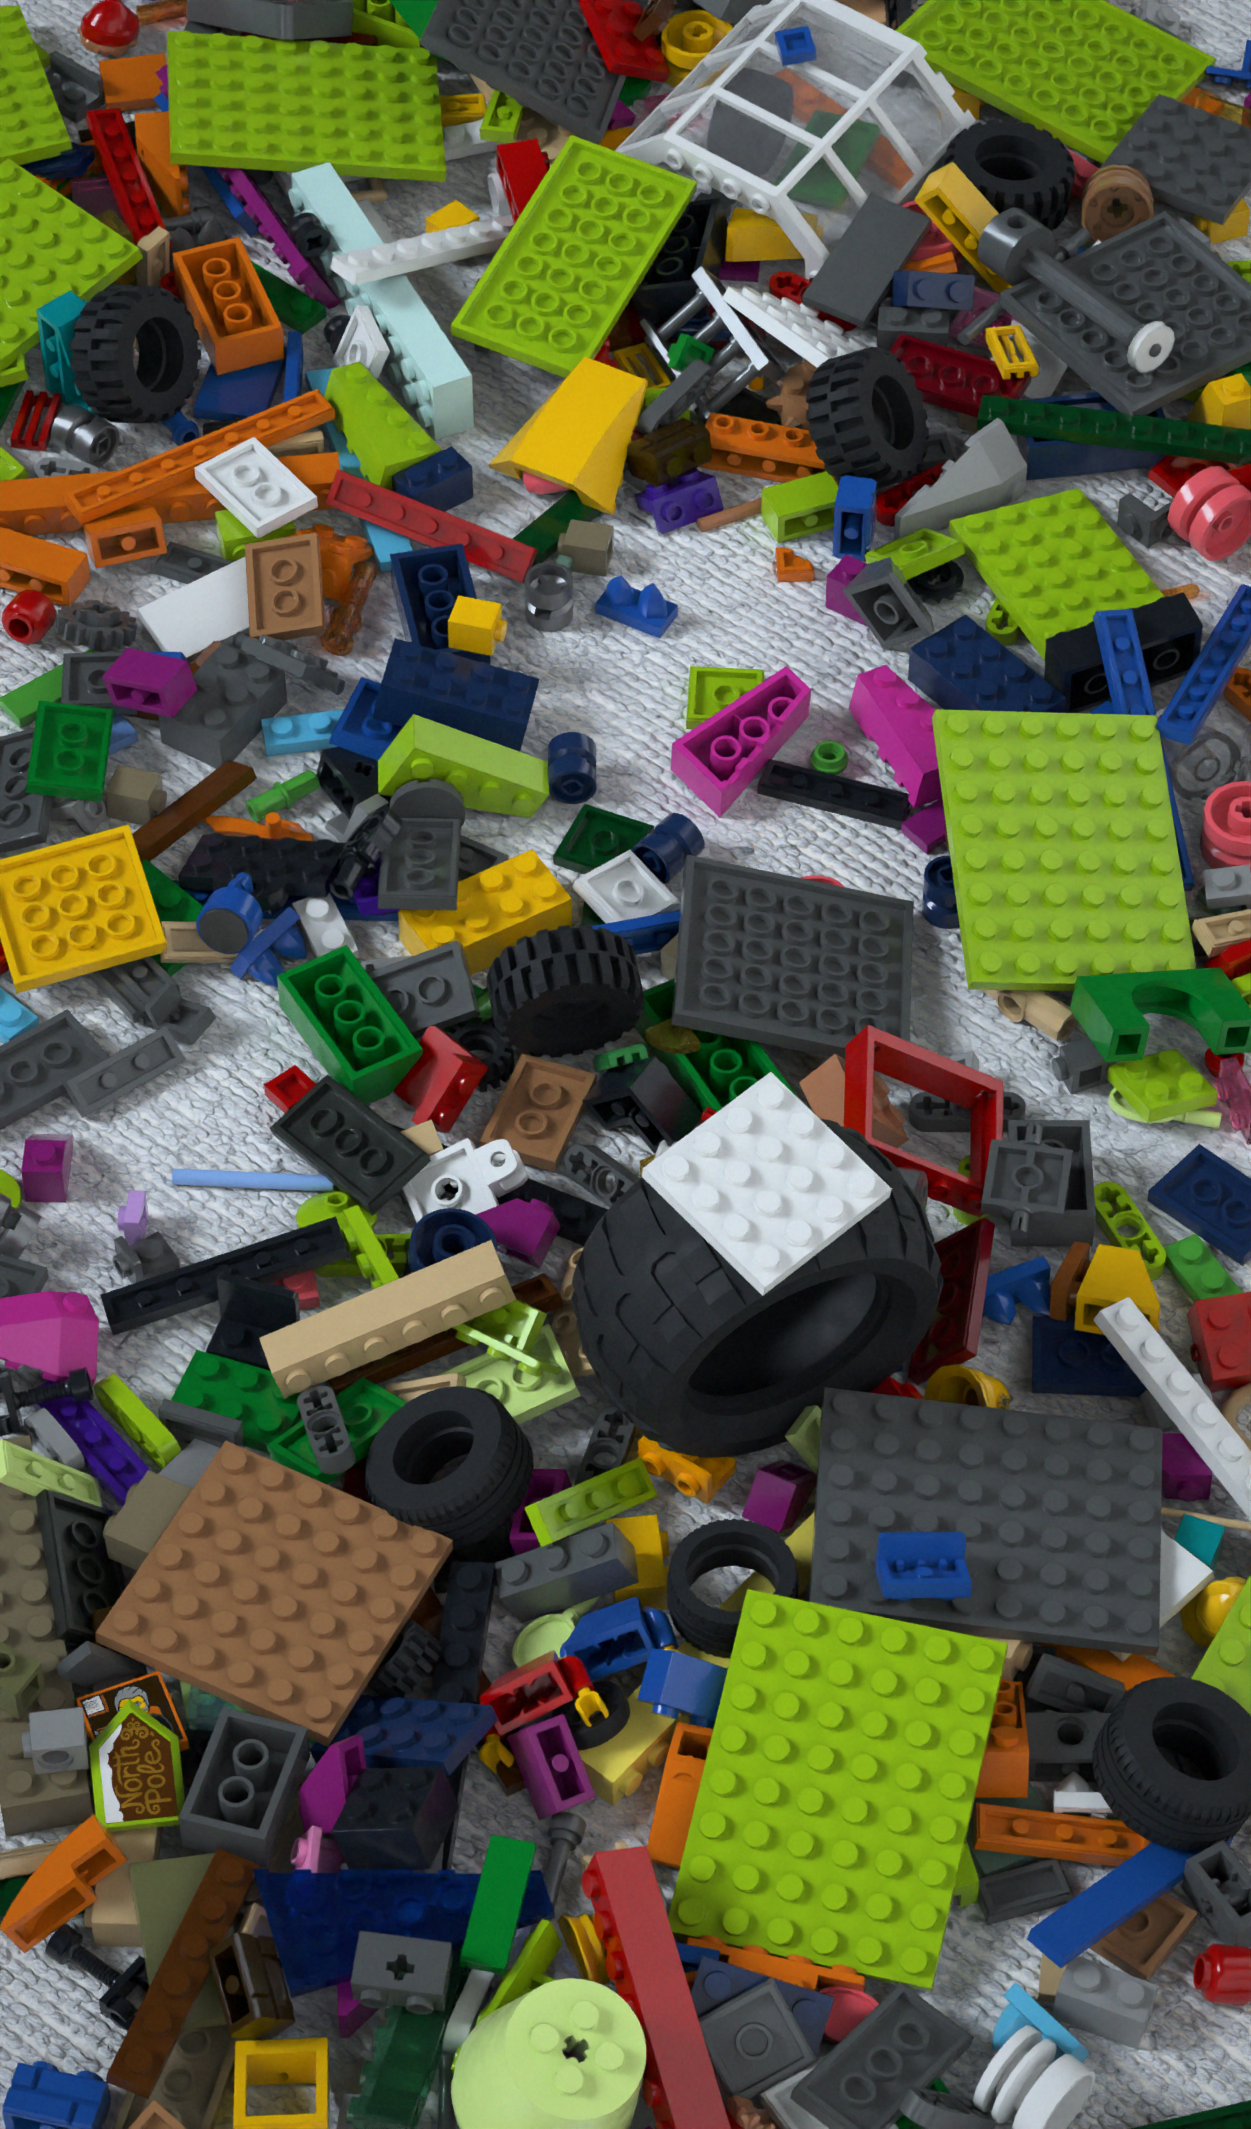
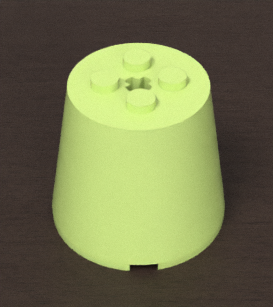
(516, 2071)

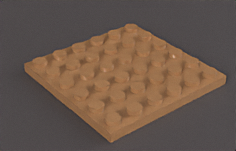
(275, 1592)

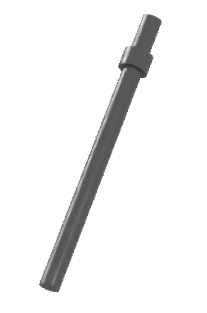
(1063, 250)

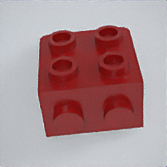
(441, 1080)

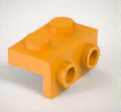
(690, 1474)

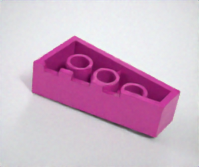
(902, 730)
(738, 741)

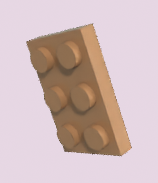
(285, 587)
(540, 1110)

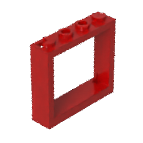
(936, 1076)

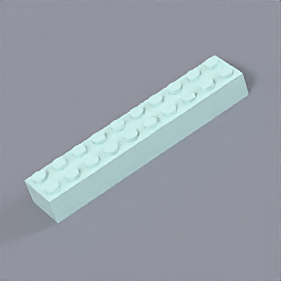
(420, 353)

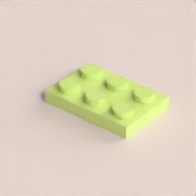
(518, 1391)

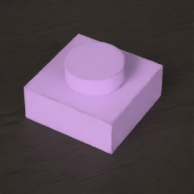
(134, 1217)

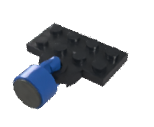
(253, 877)

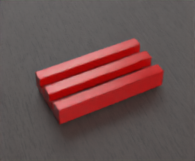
(39, 402)

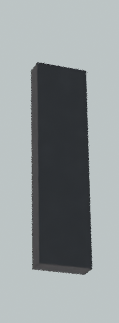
(834, 794)

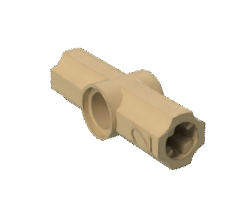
(1038, 1009)

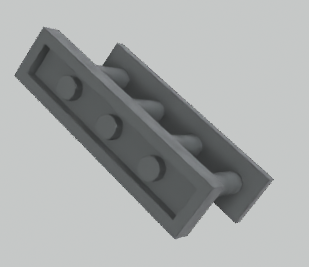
(743, 340)

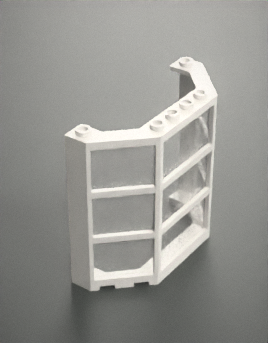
(810, 134)

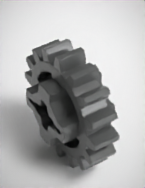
(96, 625)

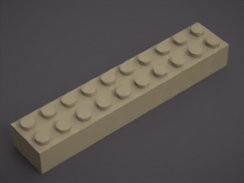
(29, 1626)

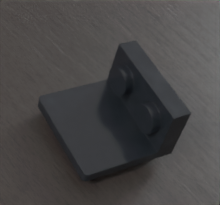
(247, 1313)

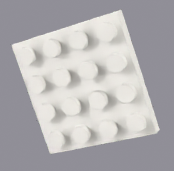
(793, 325)
(766, 1183)

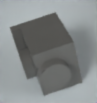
(1080, 1066)

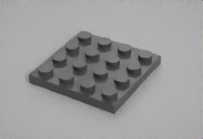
(1189, 158)

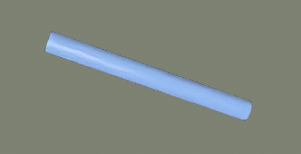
(251, 1180)

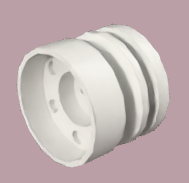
(1032, 2086)

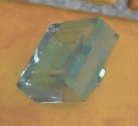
(204, 1709)

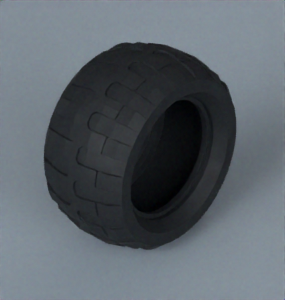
(714, 1361)

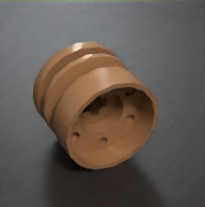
(1097, 204)

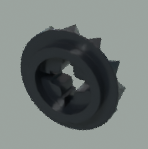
(950, 582)

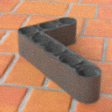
(276, 17)

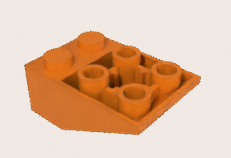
(166, 180)
(1007, 1750)
(678, 1793)

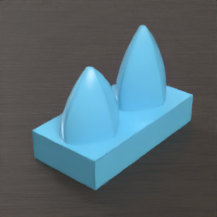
(1026, 2011)

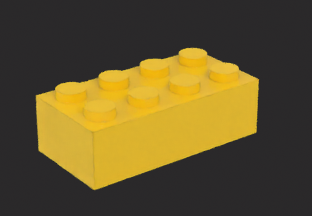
(491, 912)

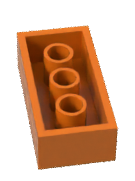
(228, 306)

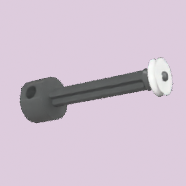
(1022, 247)

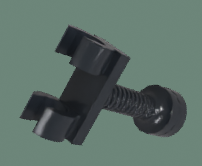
(76, 1386)
(66, 1947)

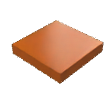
(131, 81)

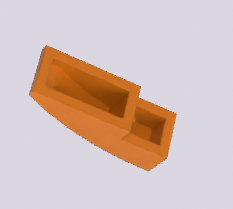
(62, 1884)

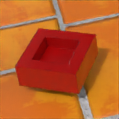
(288, 1088)

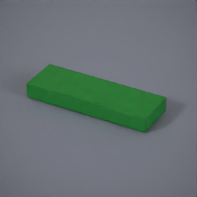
(498, 1904)

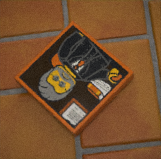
(145, 1691)

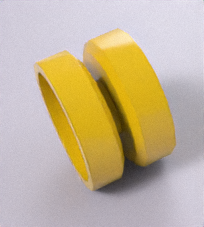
(689, 40)

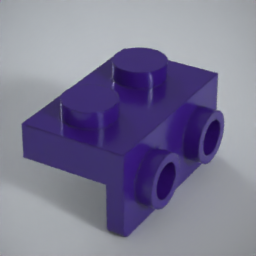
(681, 500)

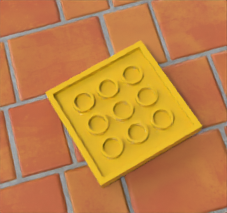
(76, 909)

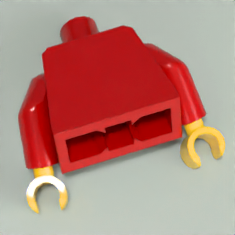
(532, 1693)

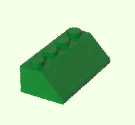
(348, 1024)

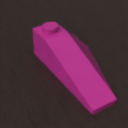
(49, 1333)

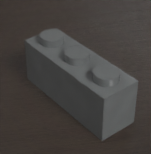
(567, 1572)

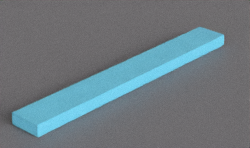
(379, 538)

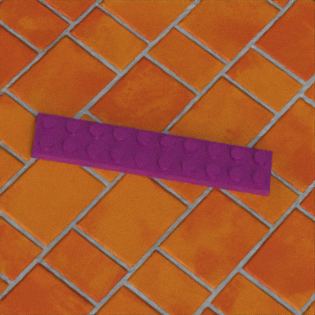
(272, 226)

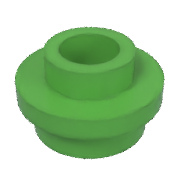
(829, 758)

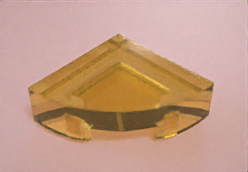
(672, 1038)

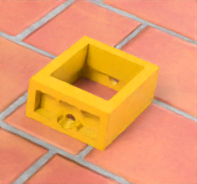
(282, 2064)

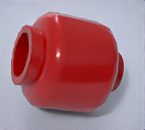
(28, 616)
(1224, 1974)

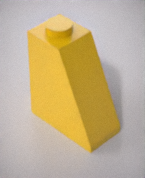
(757, 238)
(1224, 403)
(1112, 1277)

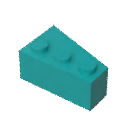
(55, 333)

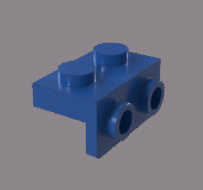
(922, 1565)

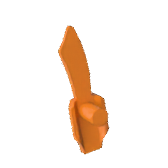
(274, 829)

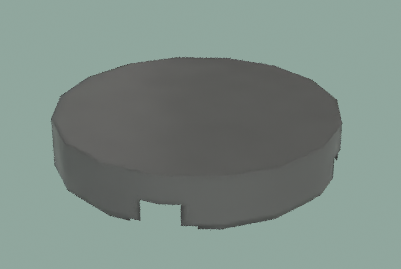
(428, 800)

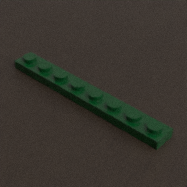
(1118, 430)

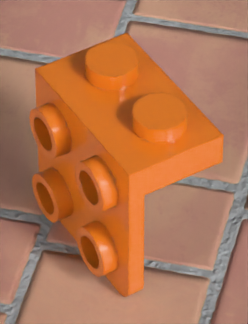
(337, 558)

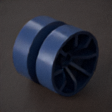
(445, 1235)

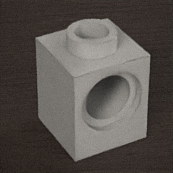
(56, 1741)

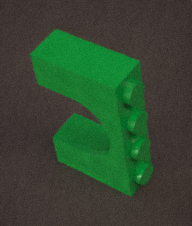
(1205, 998)

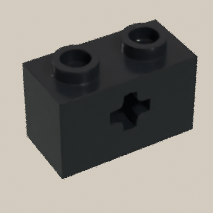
(348, 778)

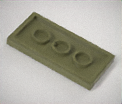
(161, 1899)

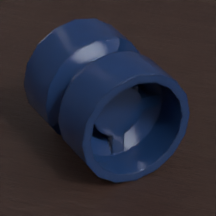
(572, 767)
(669, 845)
(939, 896)

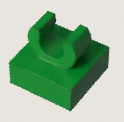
(686, 351)

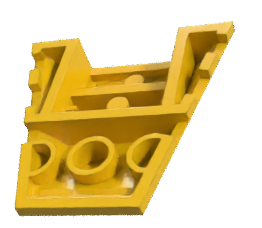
(580, 434)

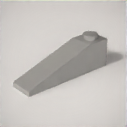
(979, 481)

